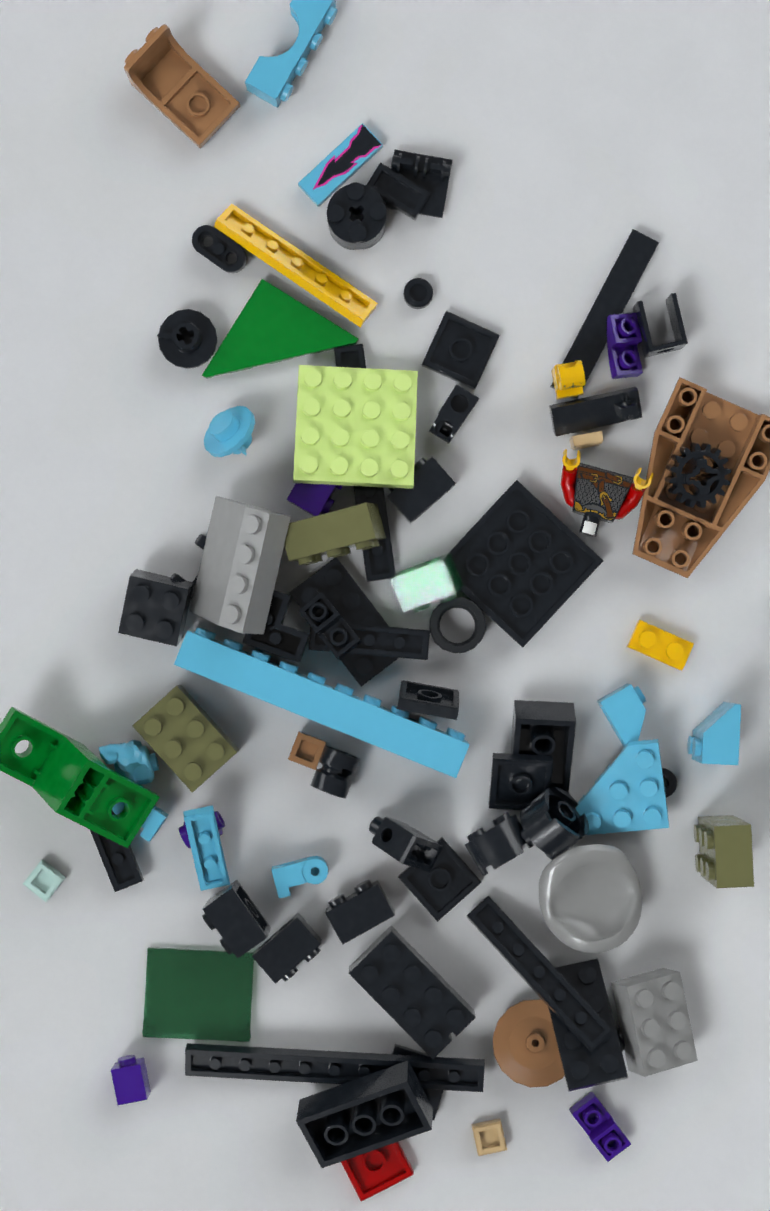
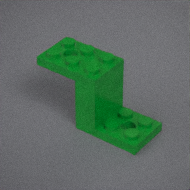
(73, 778)

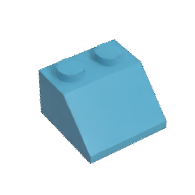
(717, 736)

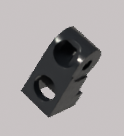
(453, 413)

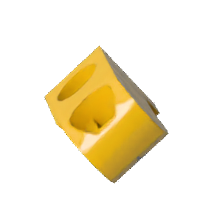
(568, 379)

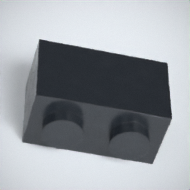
(430, 485)
(359, 911)
(287, 949)

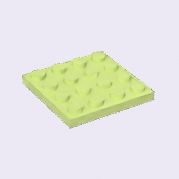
(355, 427)

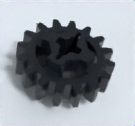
(695, 463)

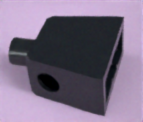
(405, 843)

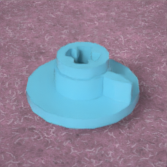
(230, 432)

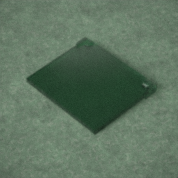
(198, 995)

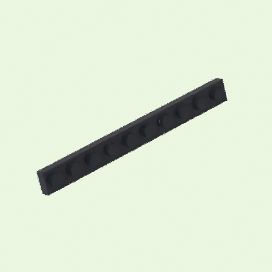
(327, 1066)

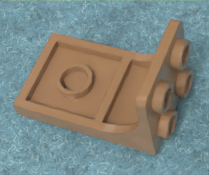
(179, 86)

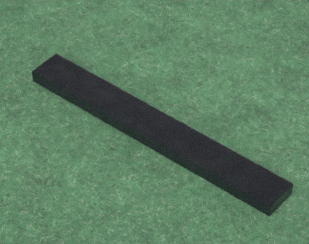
(377, 560)

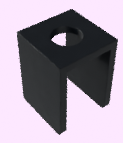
(676, 324)

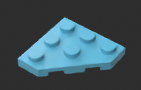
(628, 792)

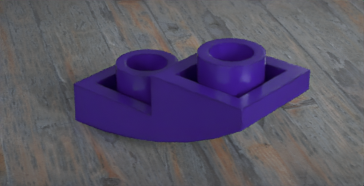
(622, 342)
(600, 1126)

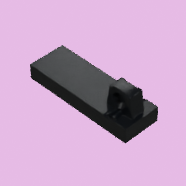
(595, 411)

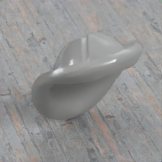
(591, 898)

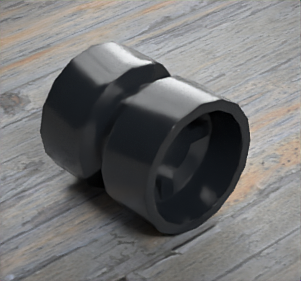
(335, 772)

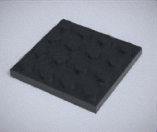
(521, 563)

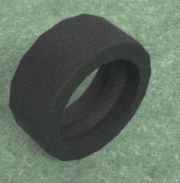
(473, 641)

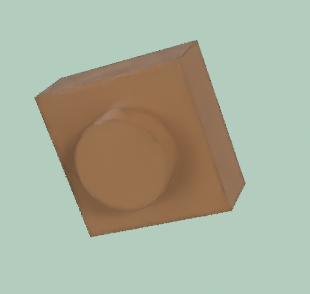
(307, 750)

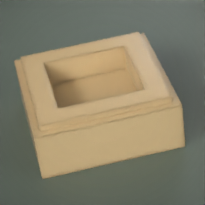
(586, 440)
(489, 1137)

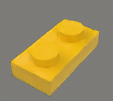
(660, 645)

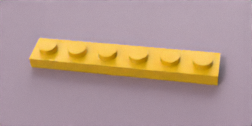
(295, 265)

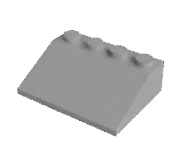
(239, 566)

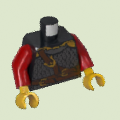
(599, 492)

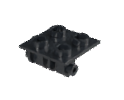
(427, 172)

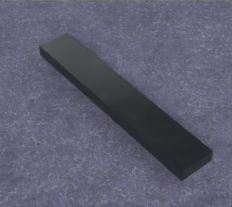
(611, 300)
(539, 974)

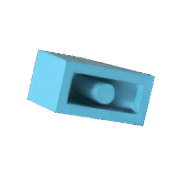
(625, 712)

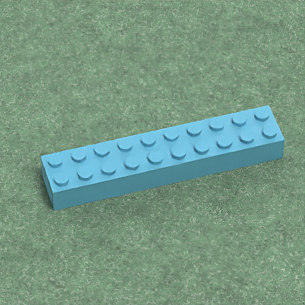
(322, 703)

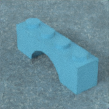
(273, 76)

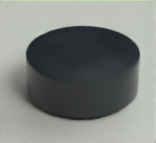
(418, 293)

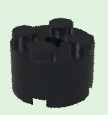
(354, 200)
(553, 822)
(497, 844)

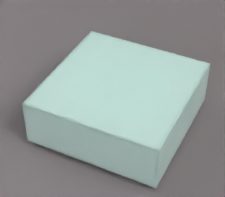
(44, 880)

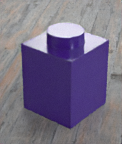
(130, 1080)

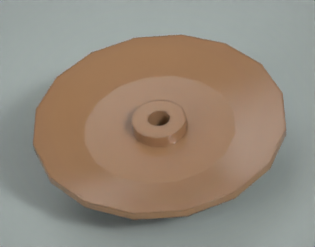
(527, 1045)

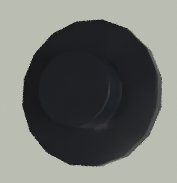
(187, 338)

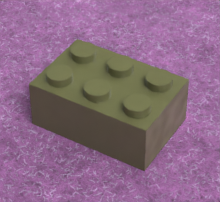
(334, 533)
(185, 737)
(724, 851)

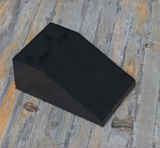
(547, 731)

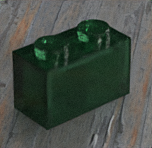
(427, 583)

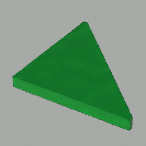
(274, 330)

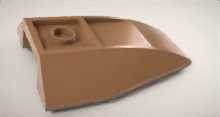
(683, 535)

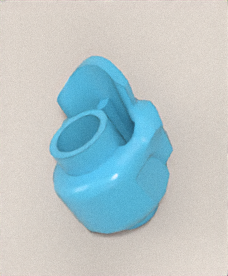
(131, 761)

